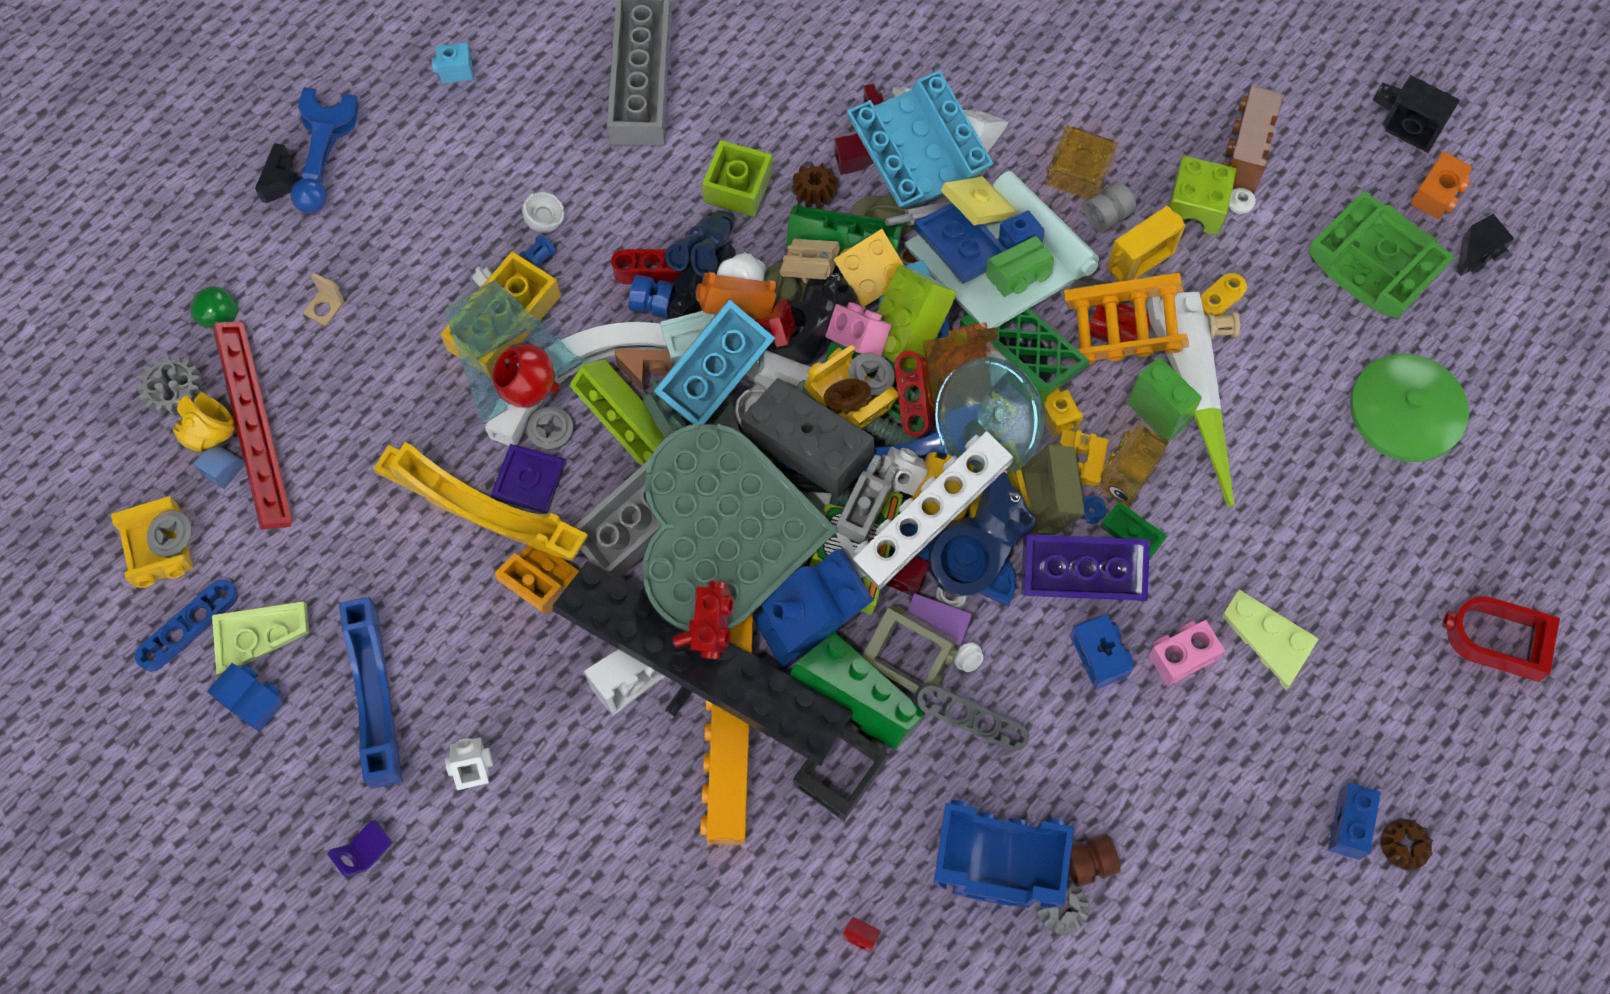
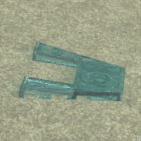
(487, 322)

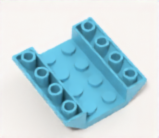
(920, 141)

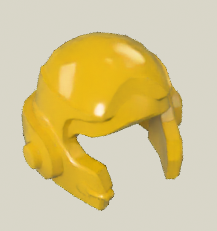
(203, 423)

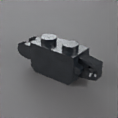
(686, 284)

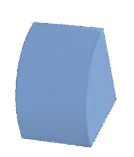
(219, 465)

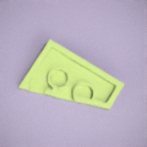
(256, 632)
(1274, 638)

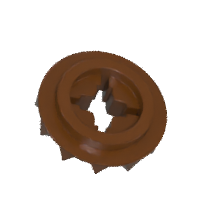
(846, 388)
(1399, 855)

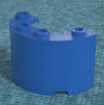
(1002, 858)

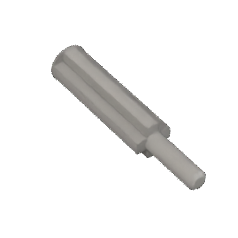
(913, 214)

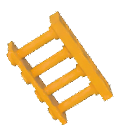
(1138, 292)

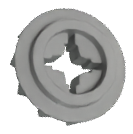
(868, 363)
(542, 419)
(170, 521)
(1070, 921)

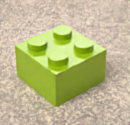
(737, 178)

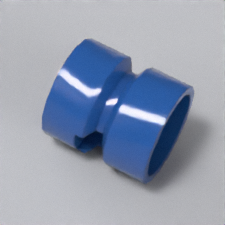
(651, 296)

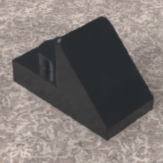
(276, 176)

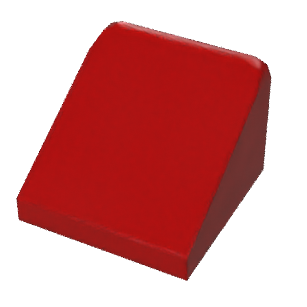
(861, 934)

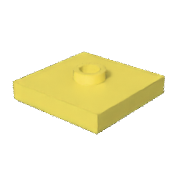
(978, 200)

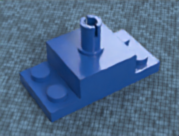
(811, 607)

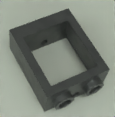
(827, 798)

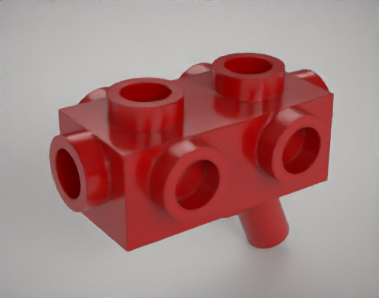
(709, 627)

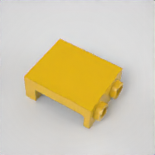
(836, 369)
(142, 564)

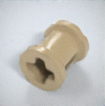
(1224, 325)

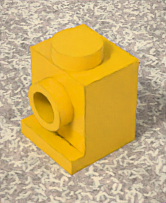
(1060, 419)

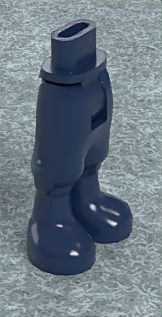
(701, 243)

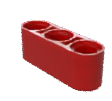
(639, 261)
(905, 382)

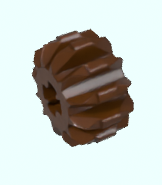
(814, 185)

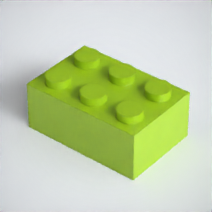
(915, 310)

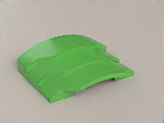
(1379, 256)

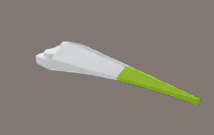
(1197, 368)

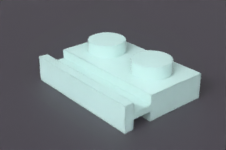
(682, 331)

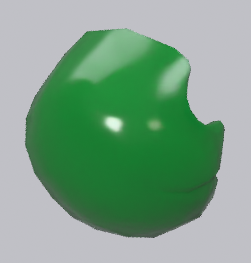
(213, 306)

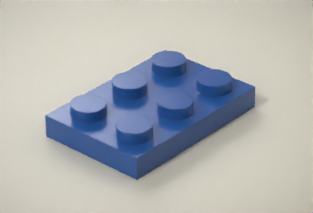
(959, 242)

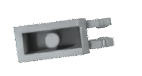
(866, 502)

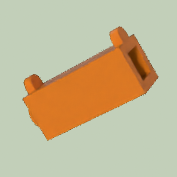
(751, 296)

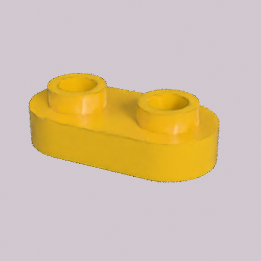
(1224, 294)

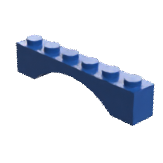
(376, 721)

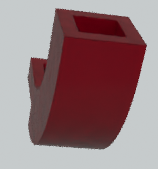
(849, 149)

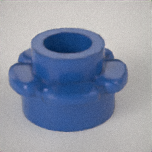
(1099, 509)

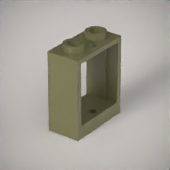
(1065, 489)
(883, 633)

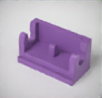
(944, 617)

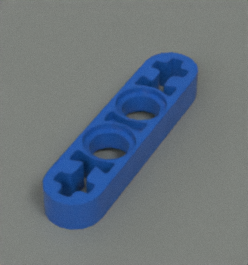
(183, 621)

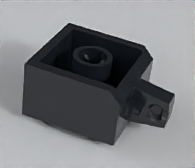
(1416, 111)

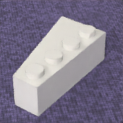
(620, 680)

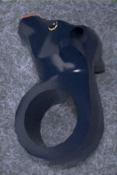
(997, 525)

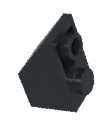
(1483, 242)

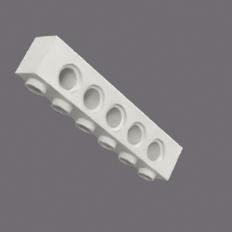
(982, 449)

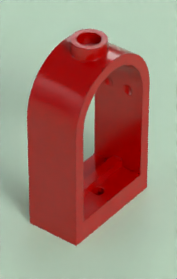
(1542, 645)

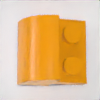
(536, 577)

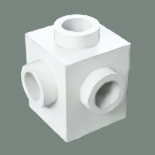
(909, 473)
(469, 763)

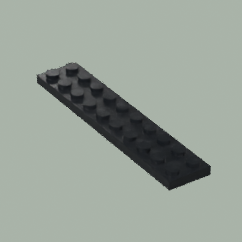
(733, 683)

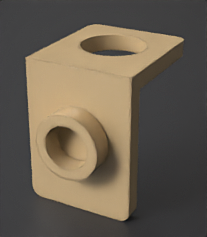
(327, 293)

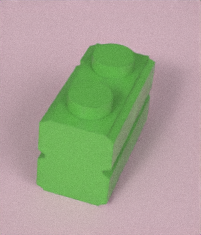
(1020, 266)

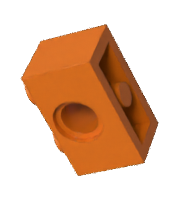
(1441, 186)

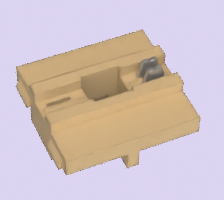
(810, 259)

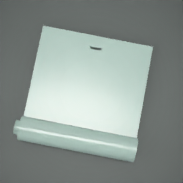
(979, 296)

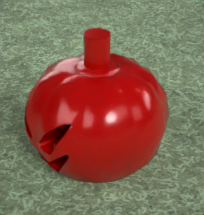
(529, 382)

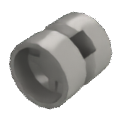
(1111, 205)

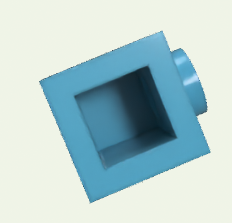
(453, 62)

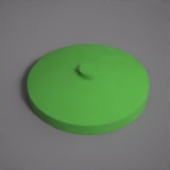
(1409, 407)

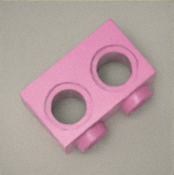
(862, 330)
(1189, 657)

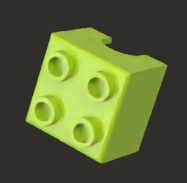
(1202, 192)

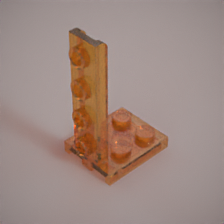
(950, 352)

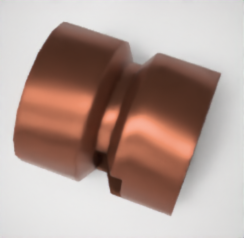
(1093, 859)

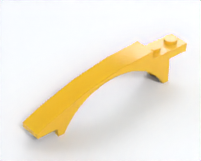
(425, 478)

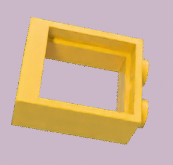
(1146, 245)

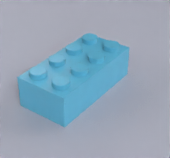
(713, 364)

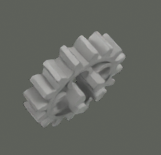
(178, 371)

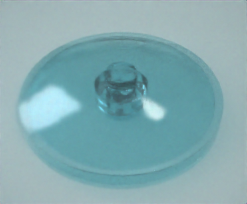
(991, 398)

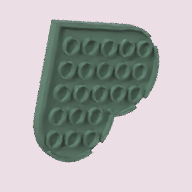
(723, 520)

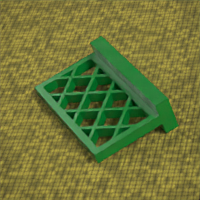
(1064, 349)

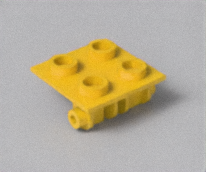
(869, 266)

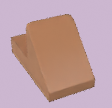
(637, 362)

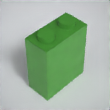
(1164, 399)

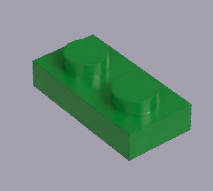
(1127, 524)

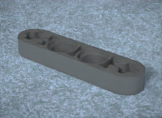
(971, 717)

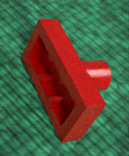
(780, 323)

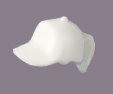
(743, 266)

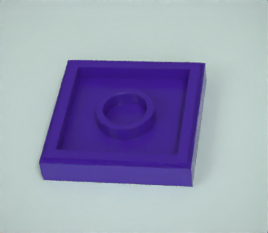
(528, 478)

